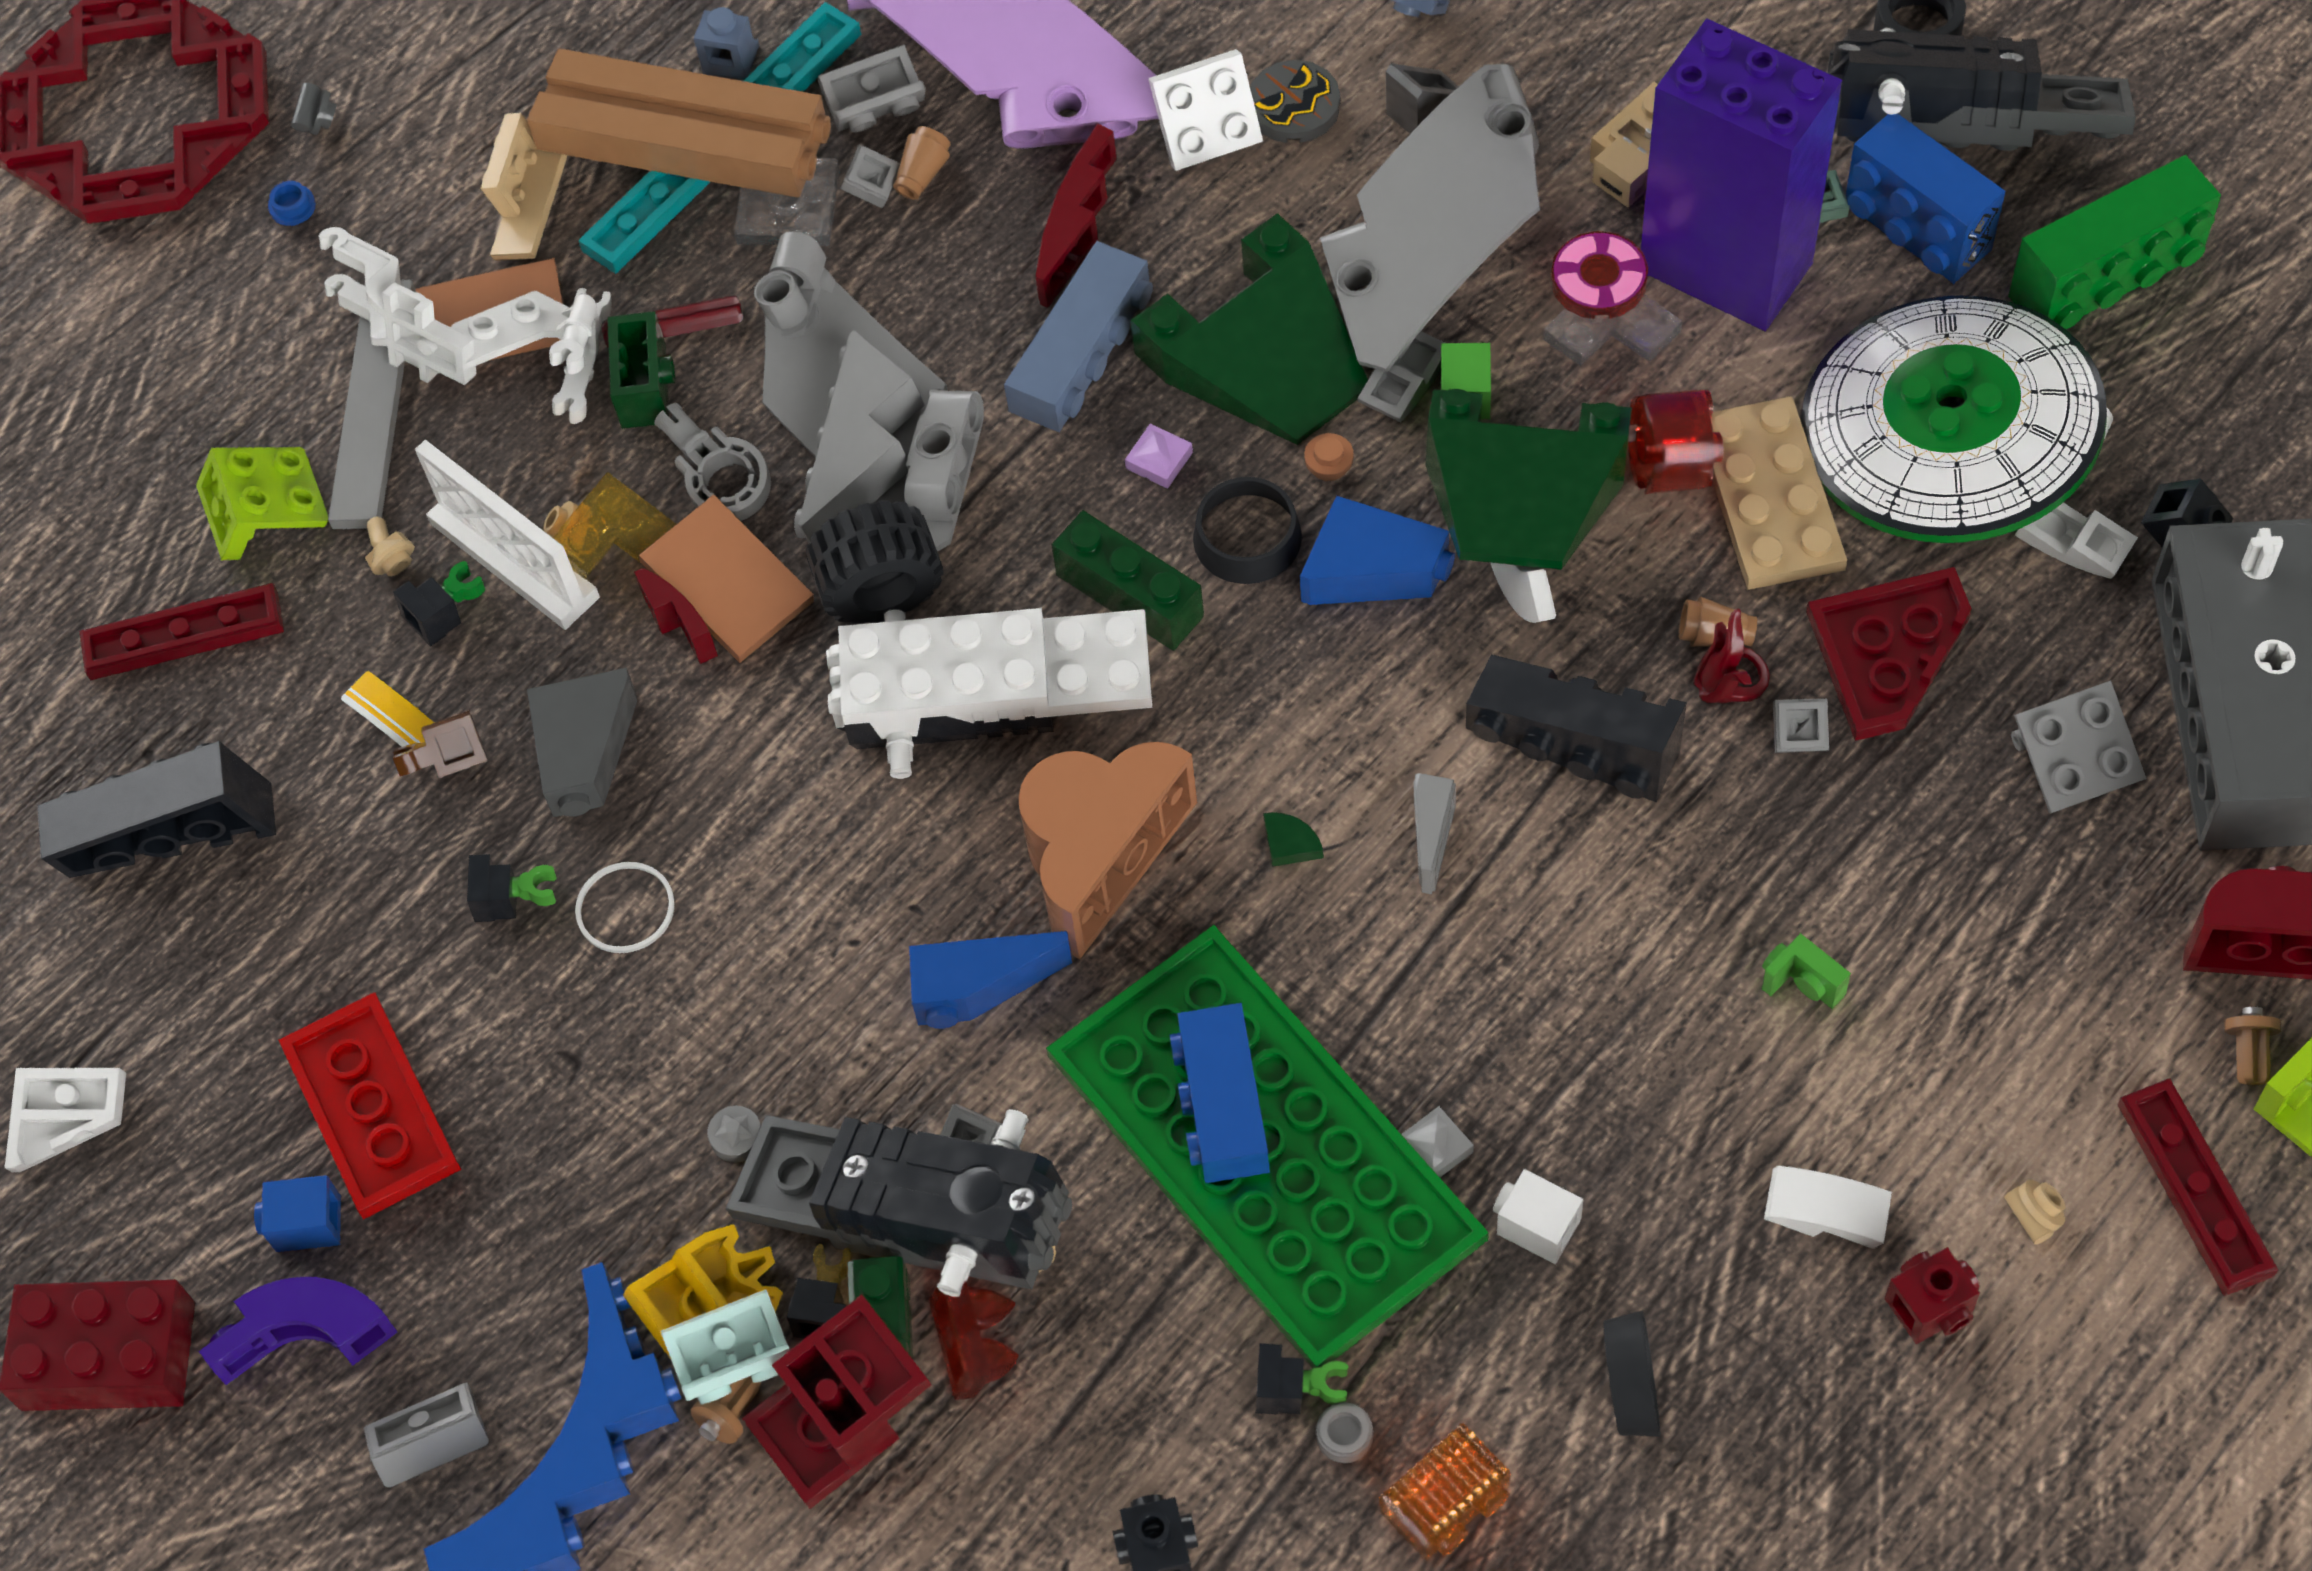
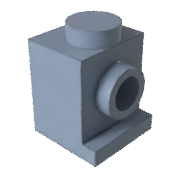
(727, 31)

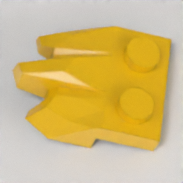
(699, 1280)

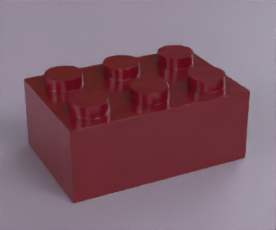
(97, 1345)

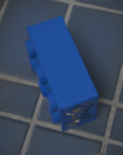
(1923, 197)

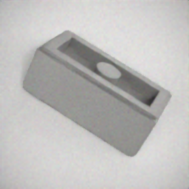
(425, 1435)

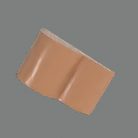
(1100, 828)

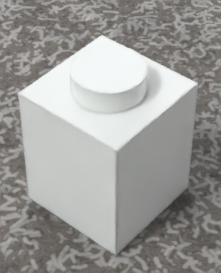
(1537, 1215)

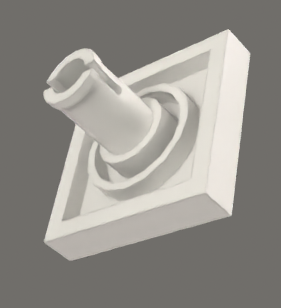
(1205, 109)

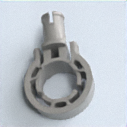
(709, 457)

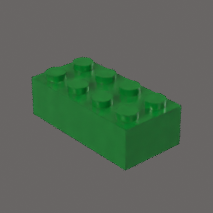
(2116, 244)

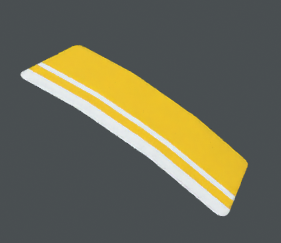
(386, 709)

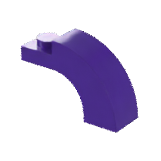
(297, 1311)

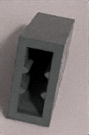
(580, 737)

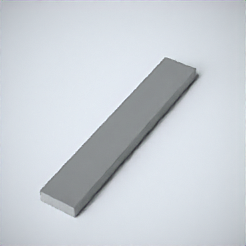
(366, 433)

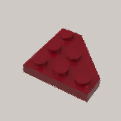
(1888, 645)

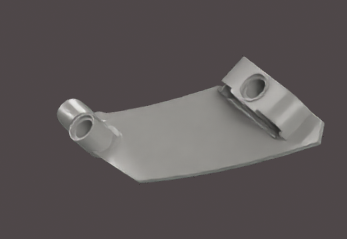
(1435, 213)
(804, 331)

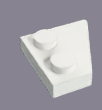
(60, 1110)

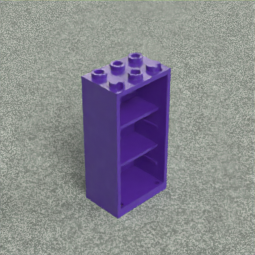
(1737, 173)

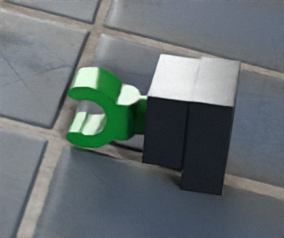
(432, 607)

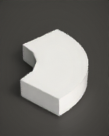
(1526, 591)

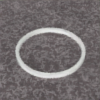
(618, 866)

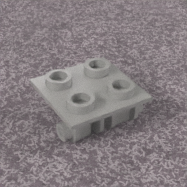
(2079, 746)

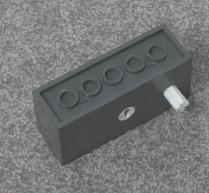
(2241, 676)

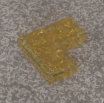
(606, 518)

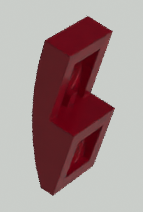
(673, 610)

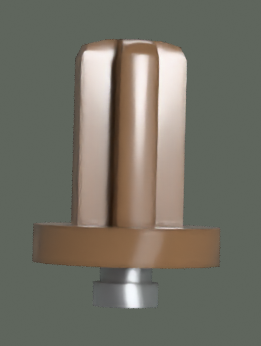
(2253, 1044)
(720, 1417)

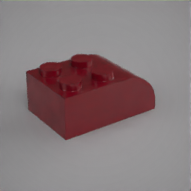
(2255, 925)

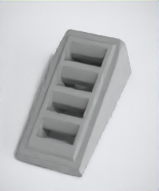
(1433, 819)

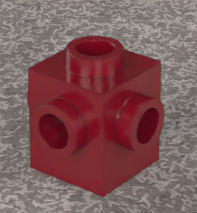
(1933, 1294)

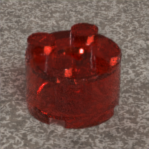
(1673, 441)

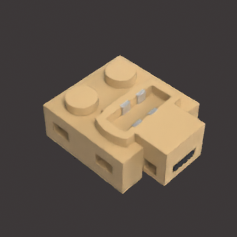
(1623, 150)

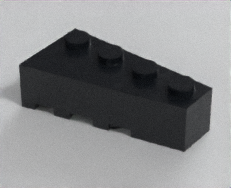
(1578, 725)
(156, 812)

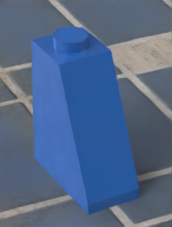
(1374, 557)

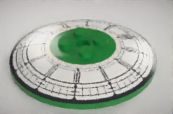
(1965, 471)

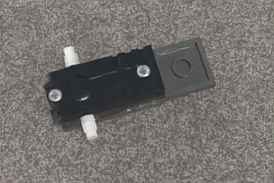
(1969, 90)
(909, 1196)

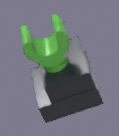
(495, 889)
(1283, 1381)

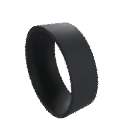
(1247, 569)
(1631, 1375)

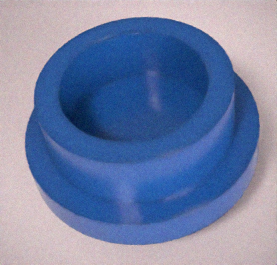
(291, 203)

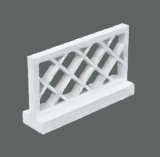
(504, 540)

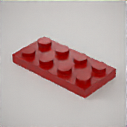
(369, 1105)

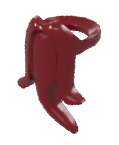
(1717, 671)

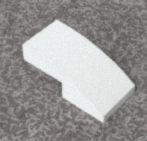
(2082, 542)
(1828, 1203)

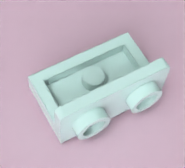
(726, 1347)

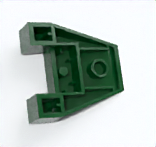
(1269, 351)
(1521, 488)

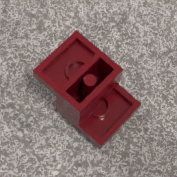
(836, 1401)

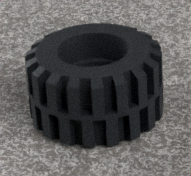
(874, 562)

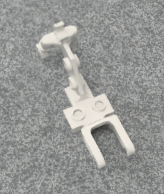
(408, 327)

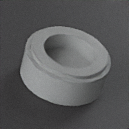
(1344, 1432)

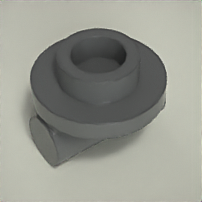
(313, 110)

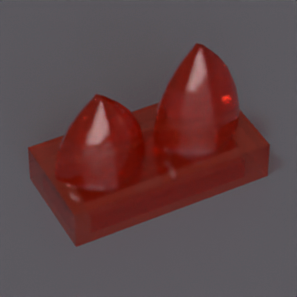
(968, 1356)

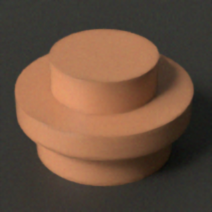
(1329, 456)

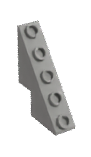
(855, 447)

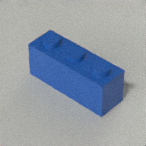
(1220, 1093)

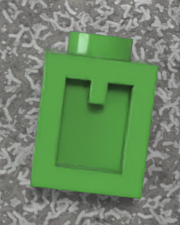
(1812, 970)

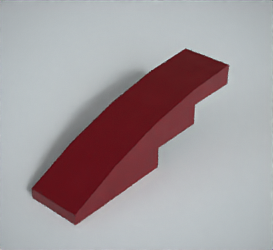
(1072, 219)

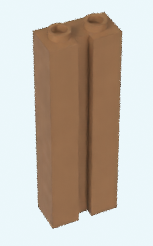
(679, 123)

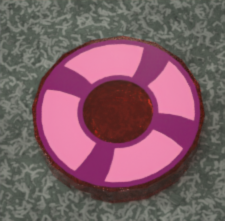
(1599, 275)

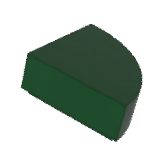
(1290, 839)

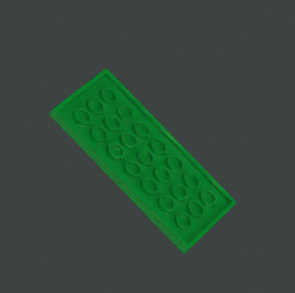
(1349, 1207)

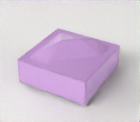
(1158, 456)

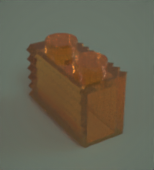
(1446, 1493)

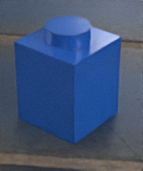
(299, 1213)

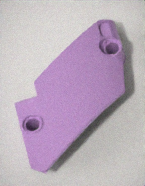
(1034, 61)

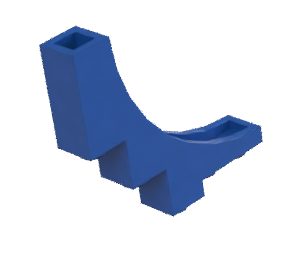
(587, 1464)

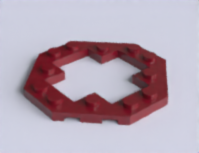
(199, 147)

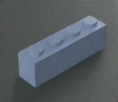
(1078, 337)

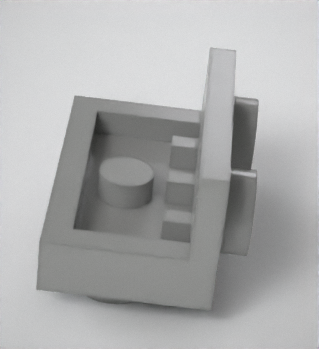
(872, 89)

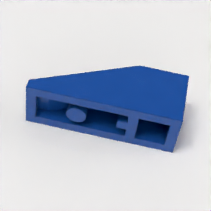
(972, 976)

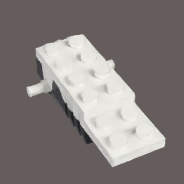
(981, 676)

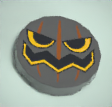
(1295, 100)

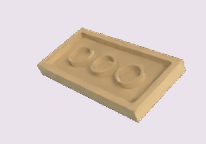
(1773, 496)

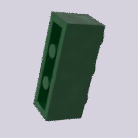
(1127, 578)

